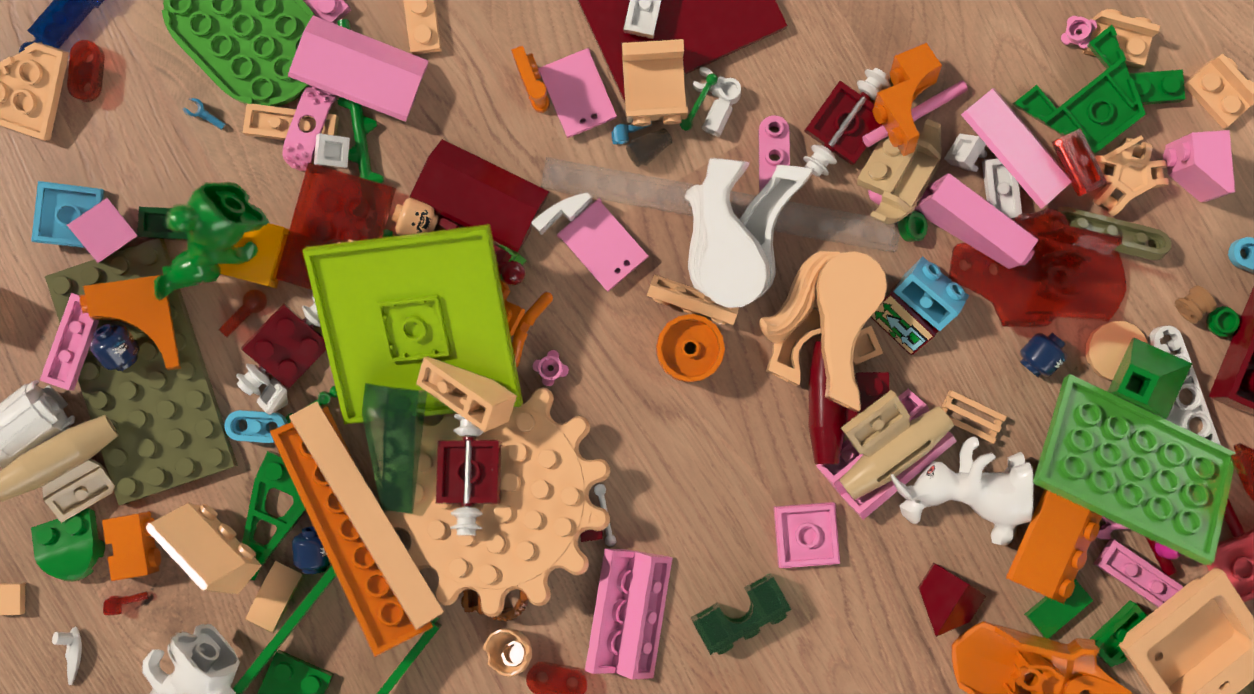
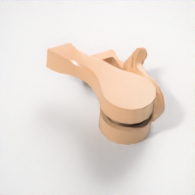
(829, 298)

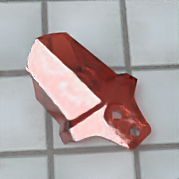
(1068, 277)

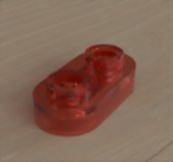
(83, 72)
(557, 679)

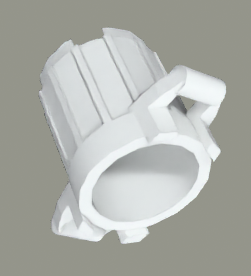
(30, 419)

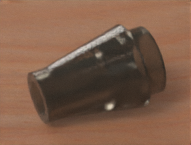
(647, 147)

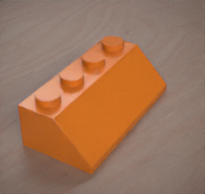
(1054, 547)

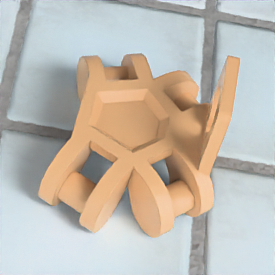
(1130, 173)

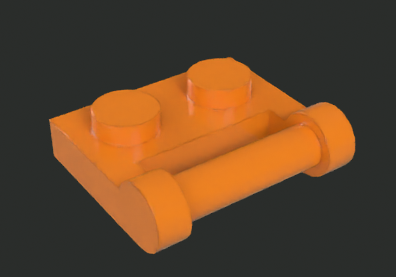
(529, 74)

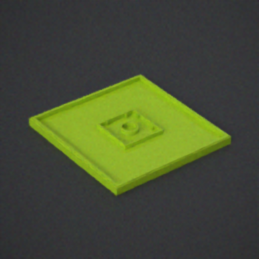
(408, 300)

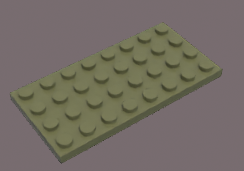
(163, 417)

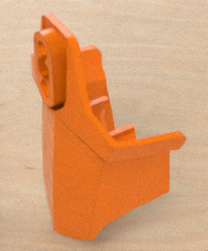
(1015, 662)

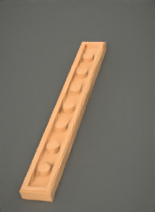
(366, 515)

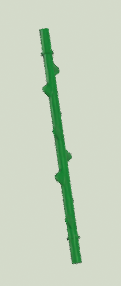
(361, 127)

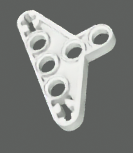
(1180, 413)

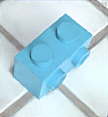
(931, 293)

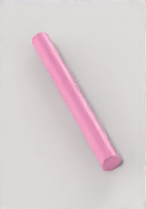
(920, 110)

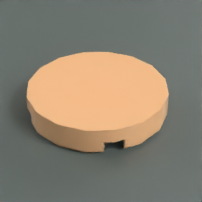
(1108, 346)

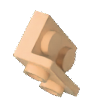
(1133, 35)
(1221, 90)

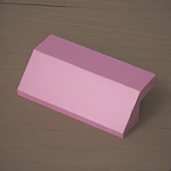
(358, 68)
(1017, 148)
(849, 456)
(628, 613)

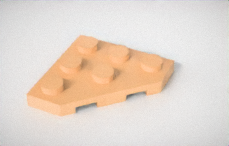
(32, 89)

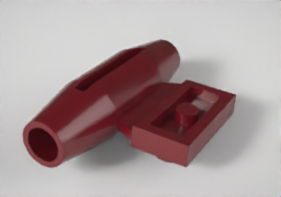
(828, 417)

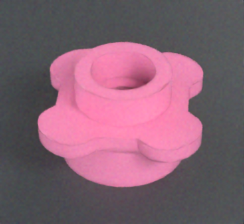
(1078, 23)
(541, 366)

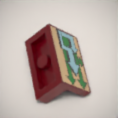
(903, 323)

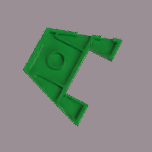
(1101, 107)

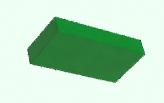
(1051, 615)

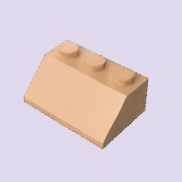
(205, 548)

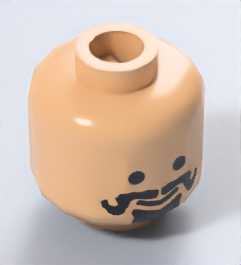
(414, 217)

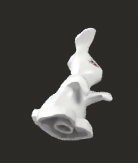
(996, 497)
(201, 662)

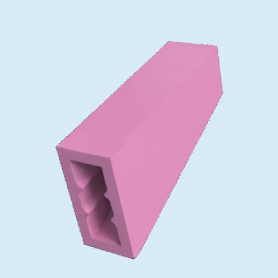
(976, 222)

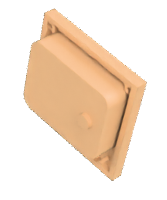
(1195, 641)

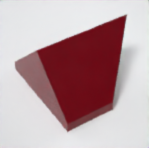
(948, 599)

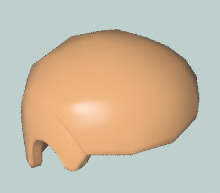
(508, 651)

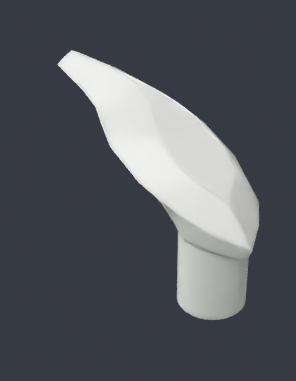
(73, 651)

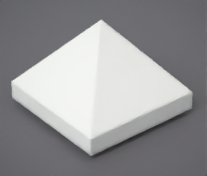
(273, 397)

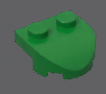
(69, 547)

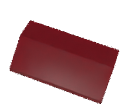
(479, 194)

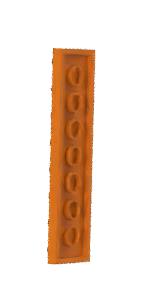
(365, 587)

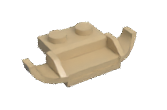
(900, 177)

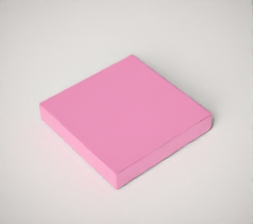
(806, 535)

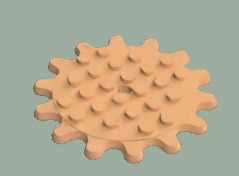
(533, 526)

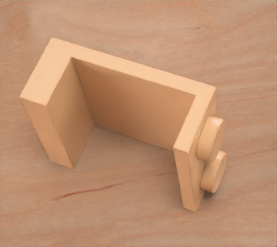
(654, 82)

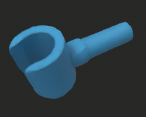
(201, 112)
(621, 131)

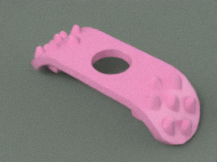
(298, 145)

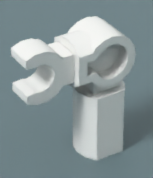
(728, 92)

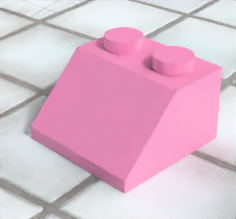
(1202, 164)

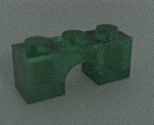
(720, 630)

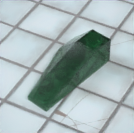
(394, 435)

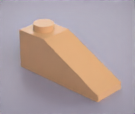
(467, 393)

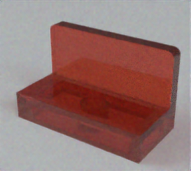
(1079, 162)

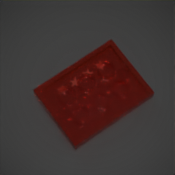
(332, 211)

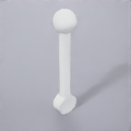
(600, 490)

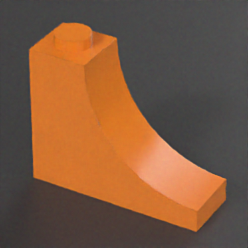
(135, 304)

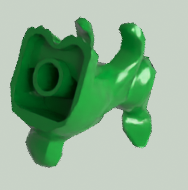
(214, 222)

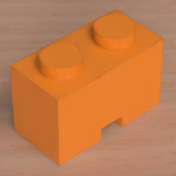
(132, 546)

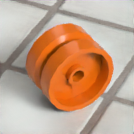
(708, 349)

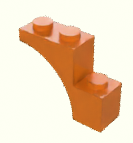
(910, 75)

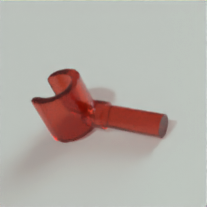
(113, 604)

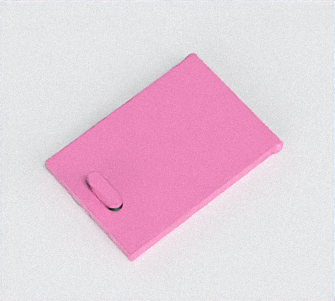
(577, 93)
(602, 245)

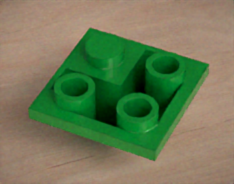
(1149, 378)

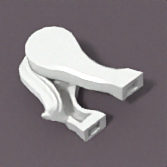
(734, 256)

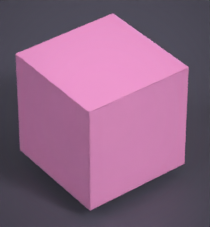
(102, 230)

